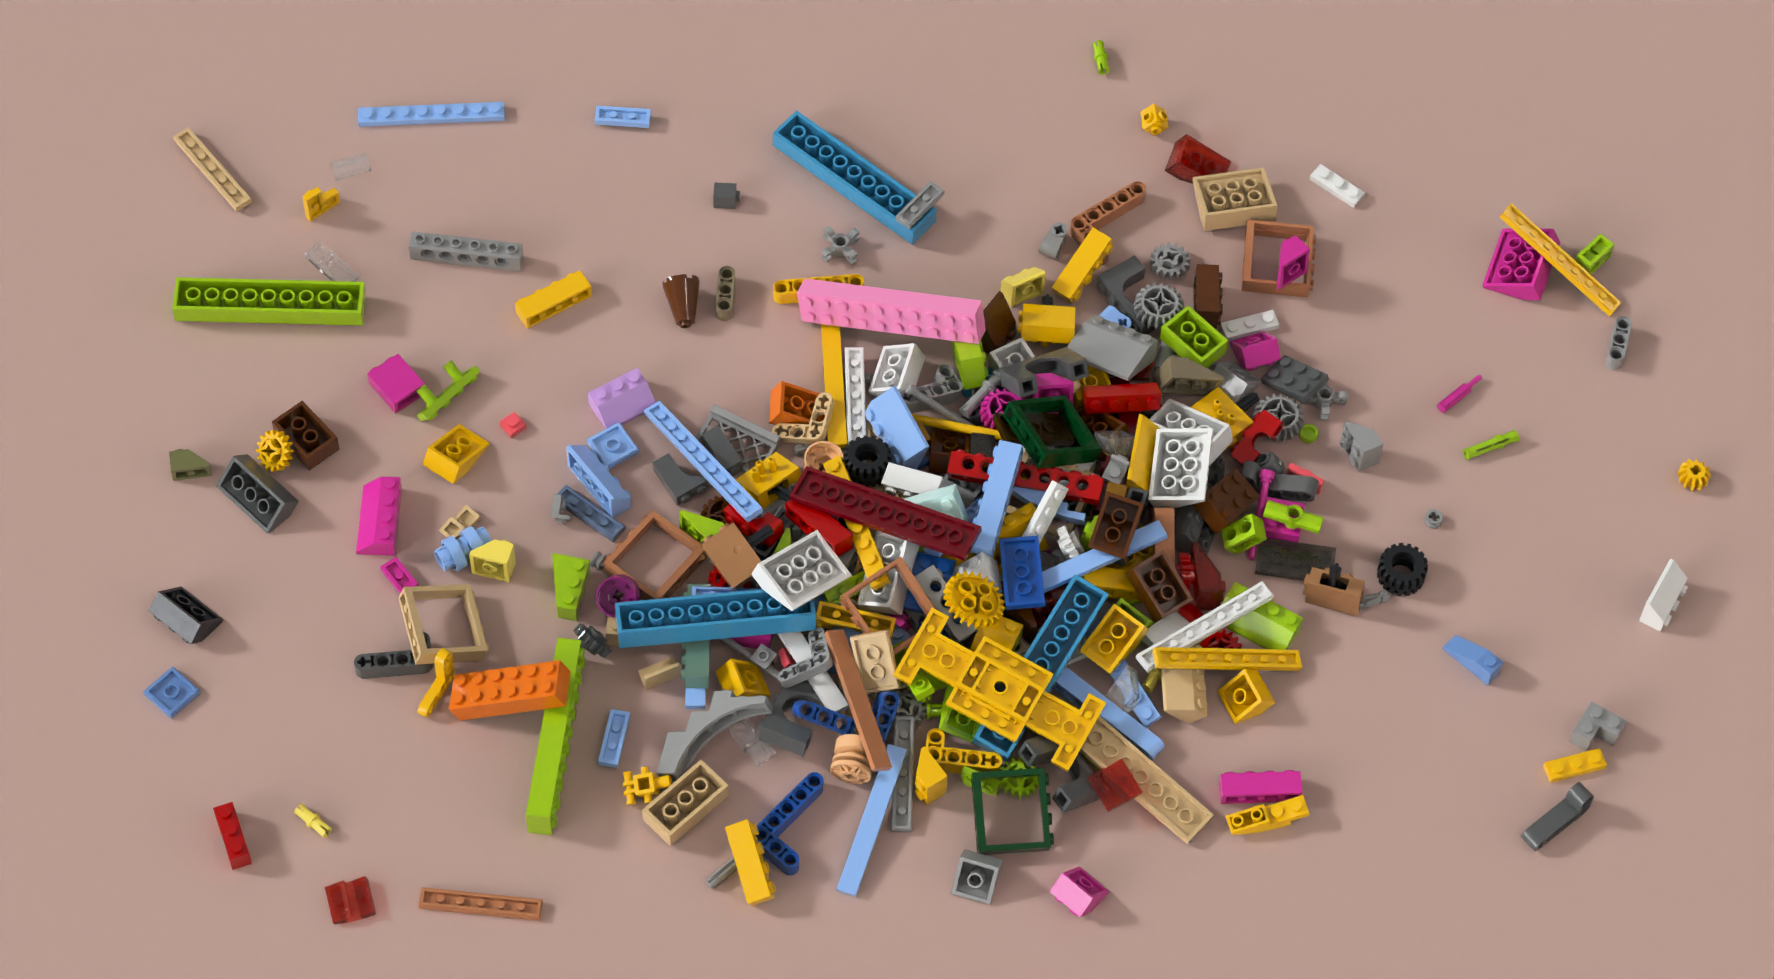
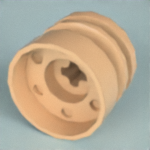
(820, 453)
(850, 760)

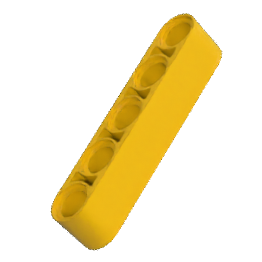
(790, 286)

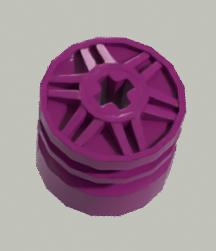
(608, 588)

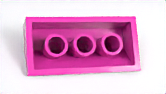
(379, 517)

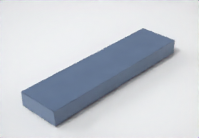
(591, 514)

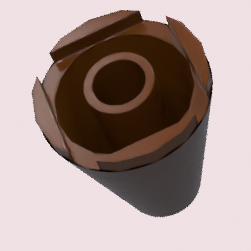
(682, 298)

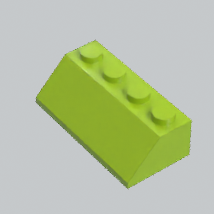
(1267, 625)

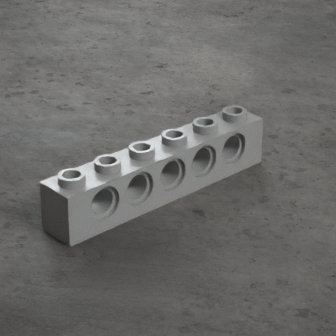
(466, 251)

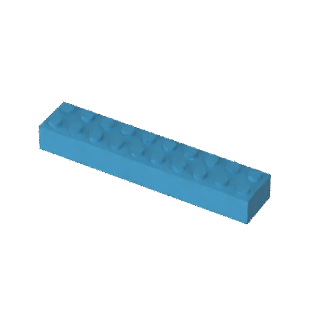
(849, 174)
(708, 618)
(1053, 647)

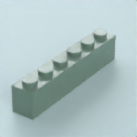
(696, 657)

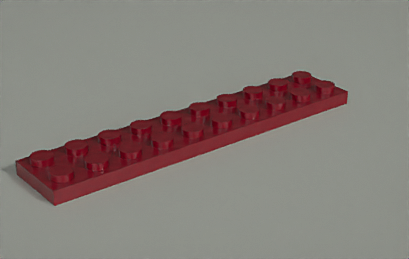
(885, 513)

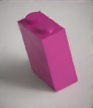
(395, 383)

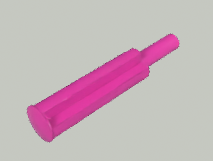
(1457, 395)

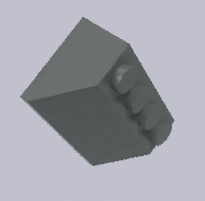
(256, 492)

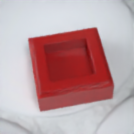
(1190, 612)

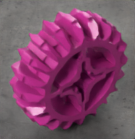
(999, 401)

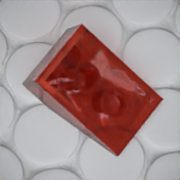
(1194, 159)
(1208, 583)

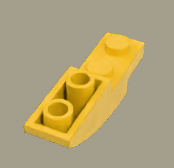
(1267, 818)

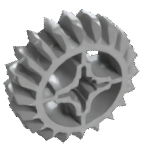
(1147, 305)
(1289, 414)

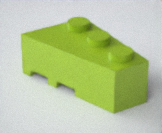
(570, 581)

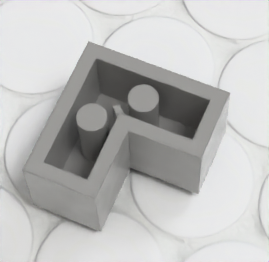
(1597, 723)

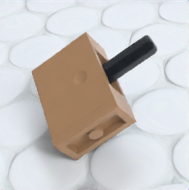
(735, 554)
(1334, 591)

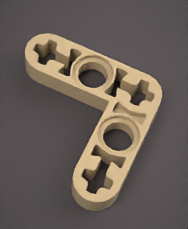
(809, 429)

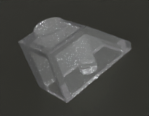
(1115, 442)
(1125, 690)

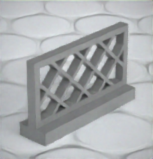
(746, 428)

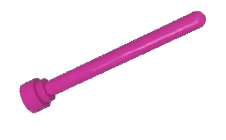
(1266, 478)

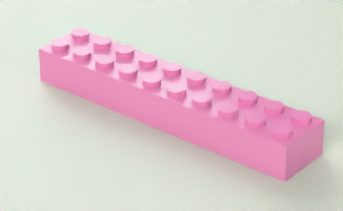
(891, 311)

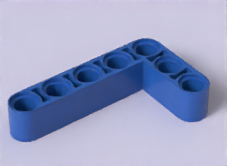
(848, 723)
(784, 820)

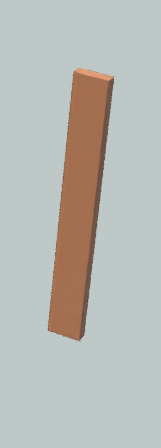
(858, 700)

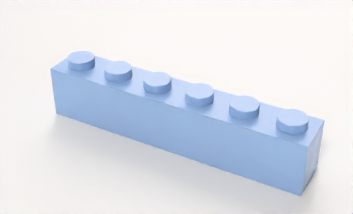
(996, 495)

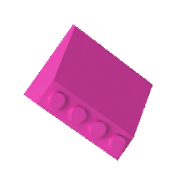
(1518, 267)

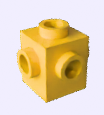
(1154, 119)

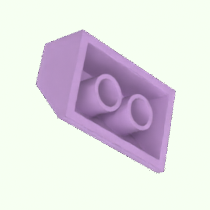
(621, 399)

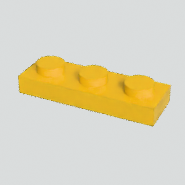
(1575, 765)

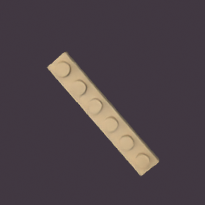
(212, 169)

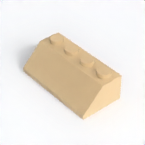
(1184, 693)

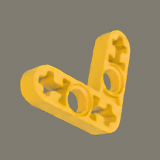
(444, 675)

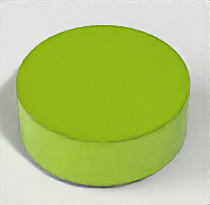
(1309, 433)

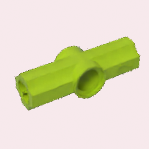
(1282, 514)

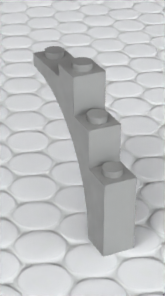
(703, 725)

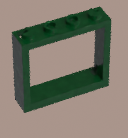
(1042, 457)
(1048, 838)

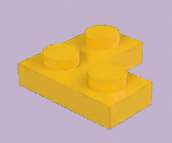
(317, 203)

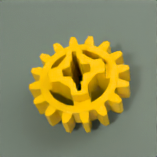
(276, 459)

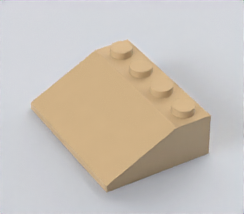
(1234, 197)

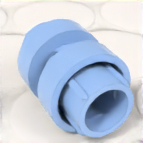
(456, 552)

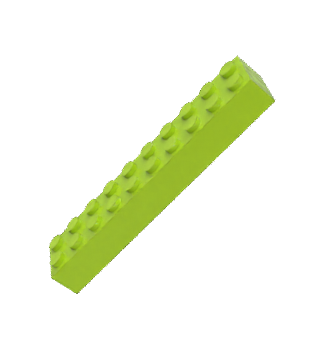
(269, 301)
(554, 745)

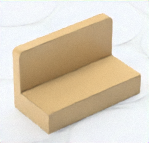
(660, 672)

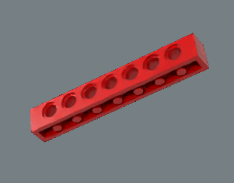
(1091, 495)

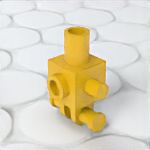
(645, 784)

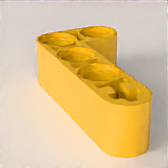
(962, 756)

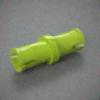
(1101, 57)

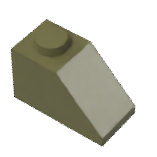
(188, 465)

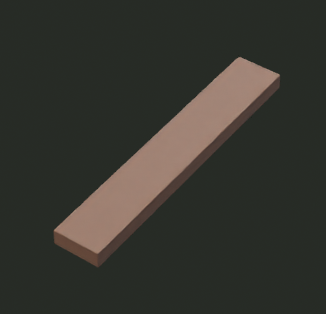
(480, 904)

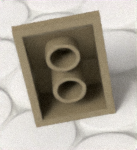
(1186, 377)

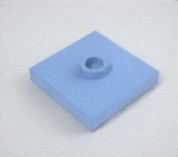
(613, 445)

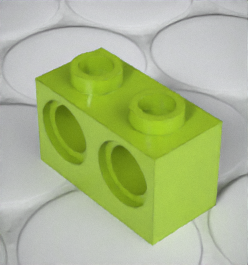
(1595, 253)
(1243, 534)

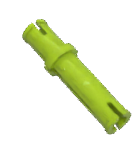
(1504, 439)

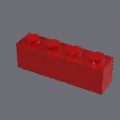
(1121, 398)
(811, 519)

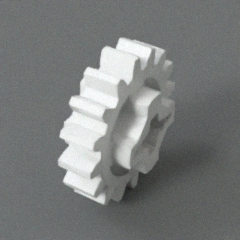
(1069, 543)

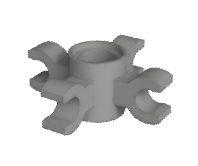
(840, 239)
(1324, 403)

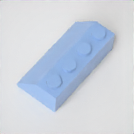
(897, 428)
(598, 480)

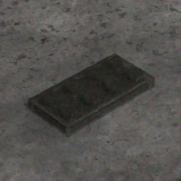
(1291, 559)

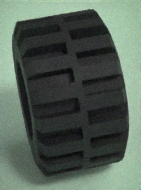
(867, 449)
(1399, 582)

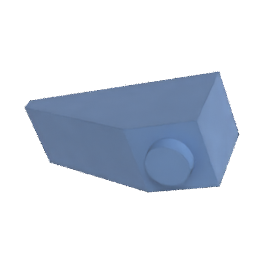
(1474, 658)

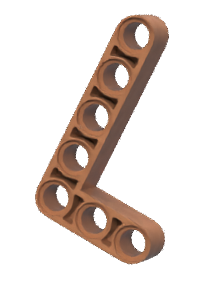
(1098, 216)
(1166, 518)

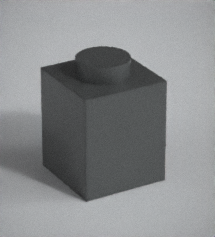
(725, 195)

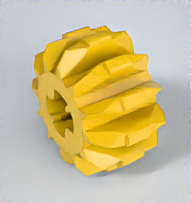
(1694, 474)

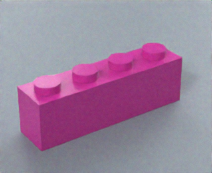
(1259, 787)

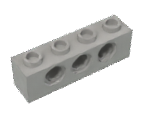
(933, 575)

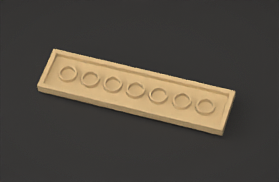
(1161, 794)

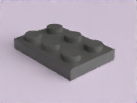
(1294, 378)

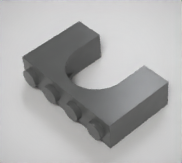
(1116, 281)
(1021, 377)
(684, 486)
(782, 732)
(1069, 795)

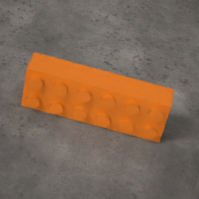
(509, 690)

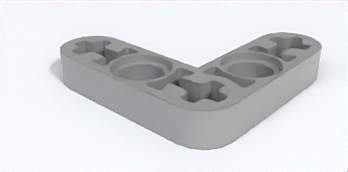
(818, 663)

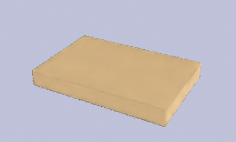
(875, 661)

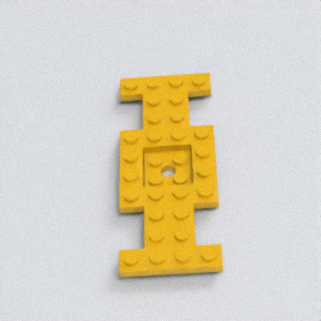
(1024, 696)

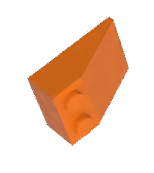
(792, 404)

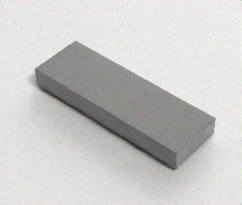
(919, 205)

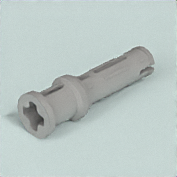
(975, 401)

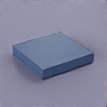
(171, 692)

